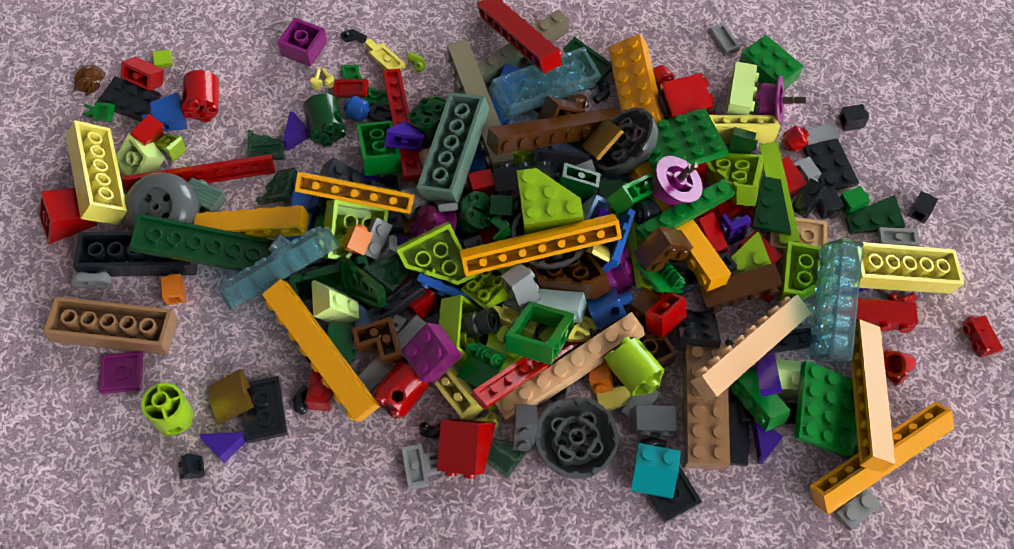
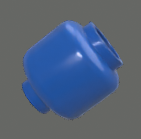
(356, 108)

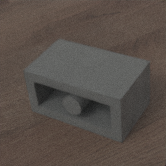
(652, 420)
(524, 427)

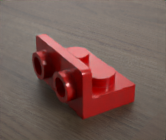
(982, 336)

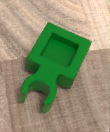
(100, 112)

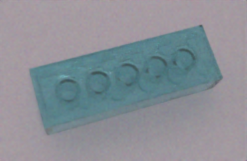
(529, 87)
(277, 266)
(836, 301)

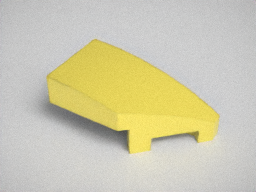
(581, 330)
(614, 399)

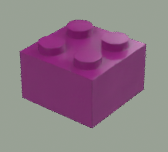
(302, 41)
(431, 352)

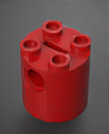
(200, 95)
(407, 387)

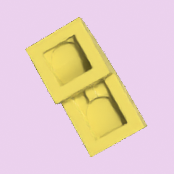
(600, 251)

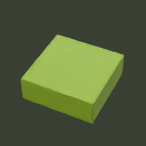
(163, 58)

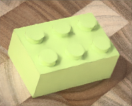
(742, 89)

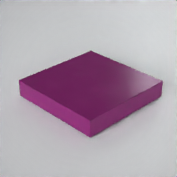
(121, 372)

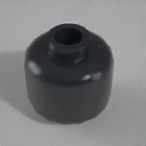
(645, 211)

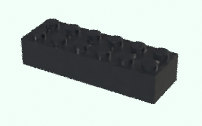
(111, 254)

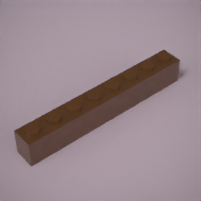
(546, 131)

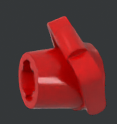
(898, 365)

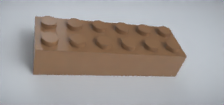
(111, 325)
(704, 422)

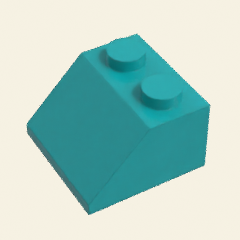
(655, 470)

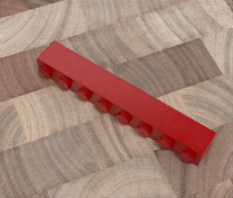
(520, 35)

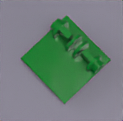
(664, 280)
(481, 364)

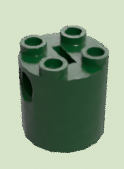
(426, 118)
(324, 119)
(473, 214)

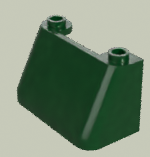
(326, 275)

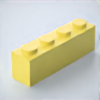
(764, 125)
(458, 394)

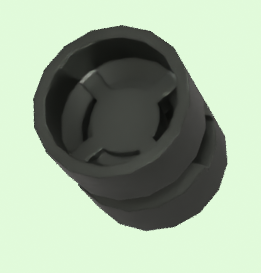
(482, 322)

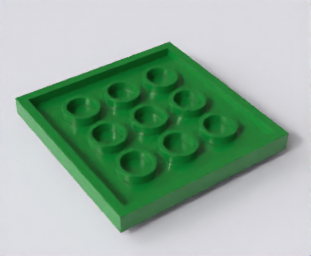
(689, 138)
(826, 411)

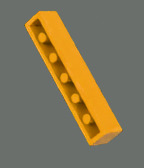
(354, 192)
(259, 221)

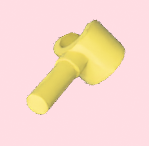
(329, 81)
(316, 83)
(491, 417)

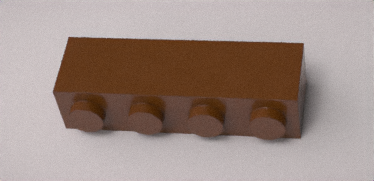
(742, 287)

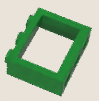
(533, 348)

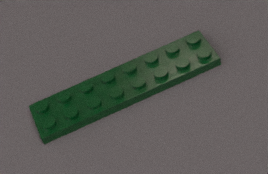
(197, 243)

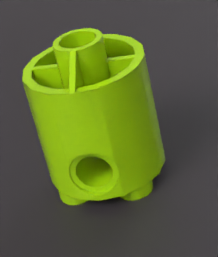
(635, 367)
(167, 409)

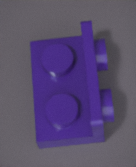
(735, 229)

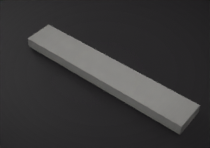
(376, 371)

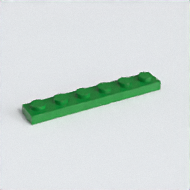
(685, 212)

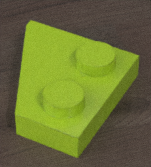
(751, 255)

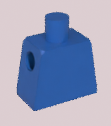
(169, 112)
(609, 307)

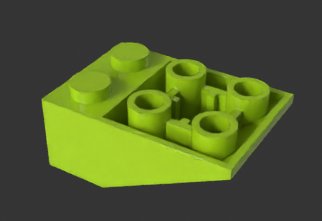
(488, 288)

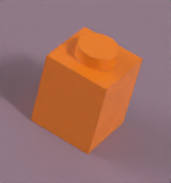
(356, 239)
(173, 289)
(601, 379)

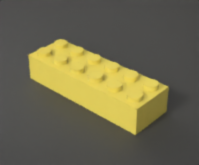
(96, 173)
(910, 268)

